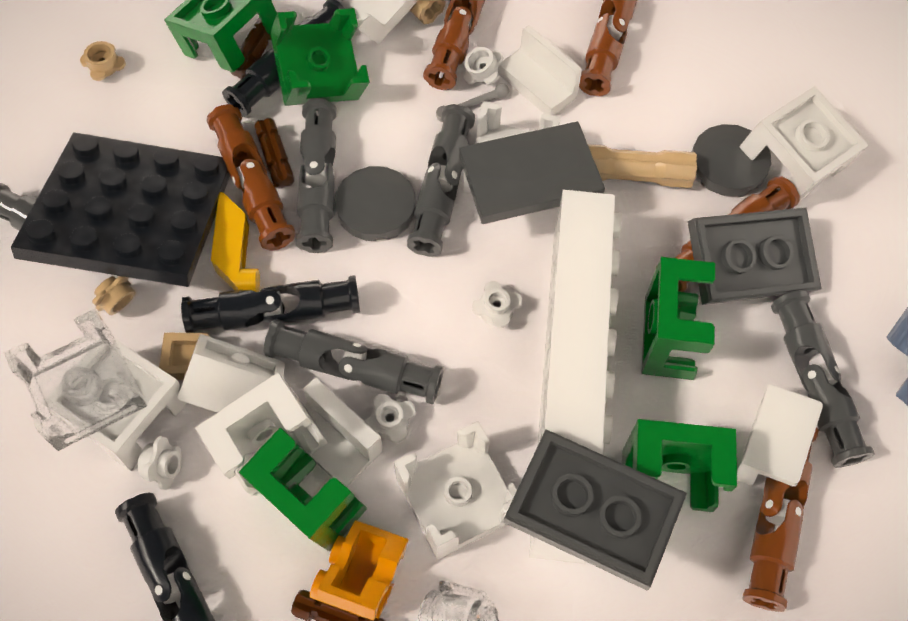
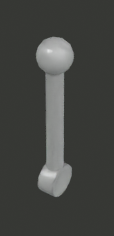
(501, 91)

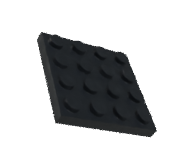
(124, 210)

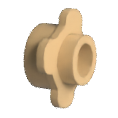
(101, 60)
(113, 294)

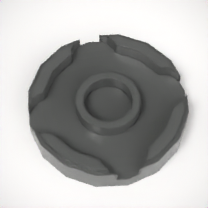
(725, 165)
(375, 203)

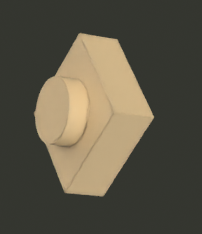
(177, 353)

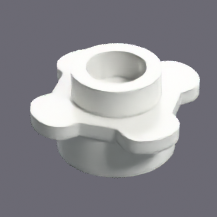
(480, 58)
(493, 315)
(391, 430)
(160, 462)

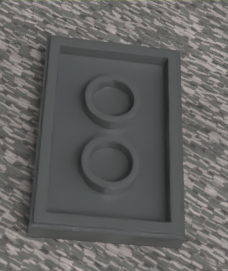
(529, 171)
(755, 254)
(596, 509)

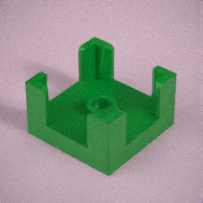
(216, 24)
(317, 59)
(671, 317)
(691, 449)
(277, 474)

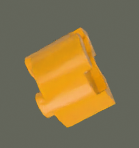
(360, 571)

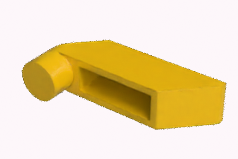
(230, 247)

